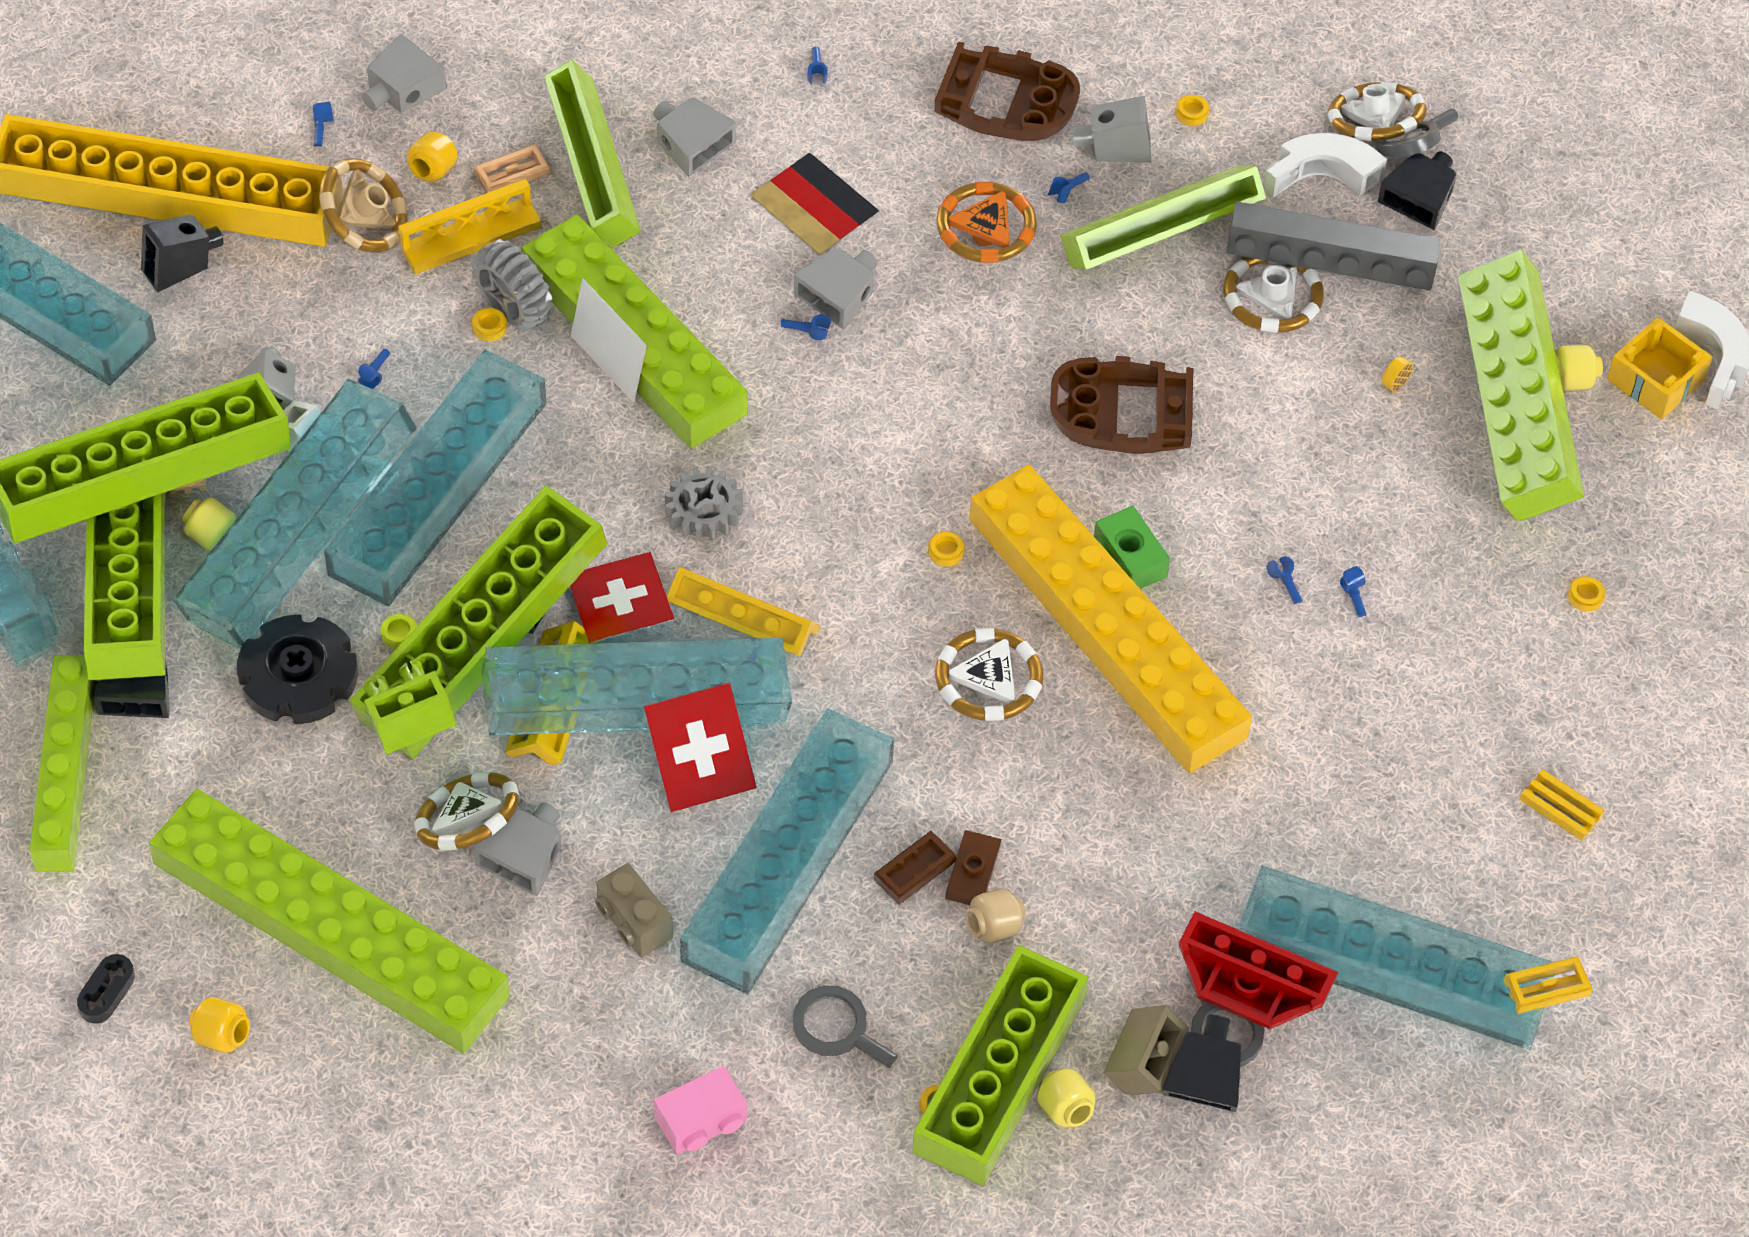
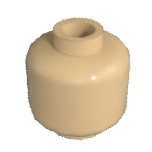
(995, 915)

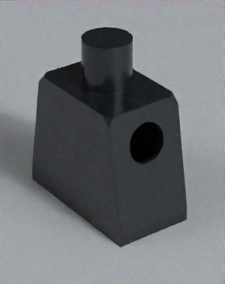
(1420, 188)
(176, 250)
(134, 696)
(1207, 1067)

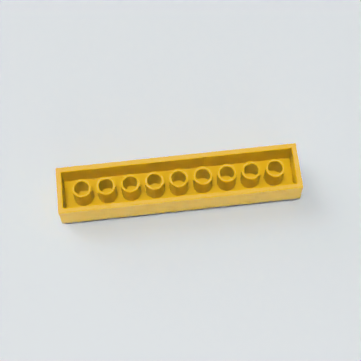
(164, 179)
(1110, 618)

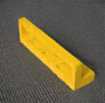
(469, 231)
(740, 610)
(549, 746)

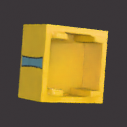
(1659, 368)

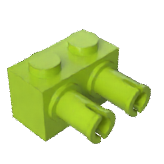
(408, 710)

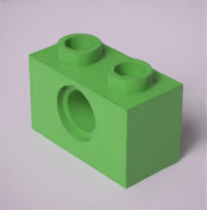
(1129, 532)

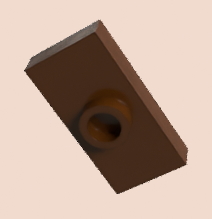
(914, 867)
(973, 867)

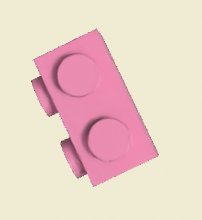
(700, 1110)

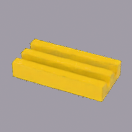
(1588, 815)
(1551, 998)

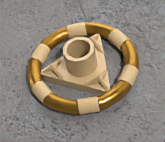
(363, 204)

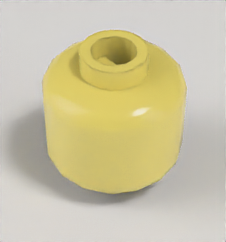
(1578, 367)
(207, 522)
(1066, 1098)

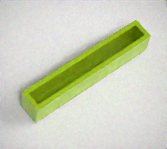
(592, 154)
(1162, 217)
(62, 766)

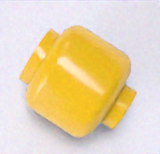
(432, 156)
(219, 1024)

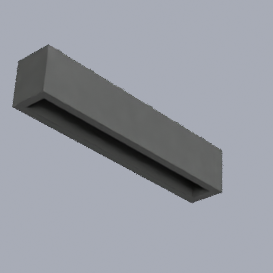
(1333, 245)

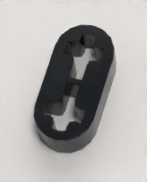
(99, 984)

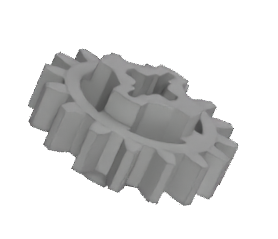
(704, 503)

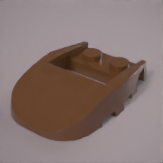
(1040, 105)
(1087, 404)

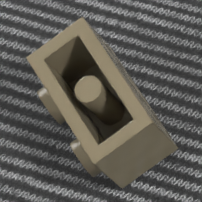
(634, 910)
(1146, 1050)

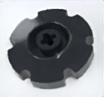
(297, 669)

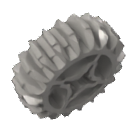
(512, 284)

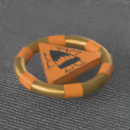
(985, 222)

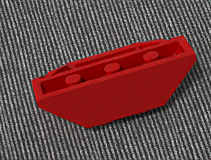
(1251, 974)

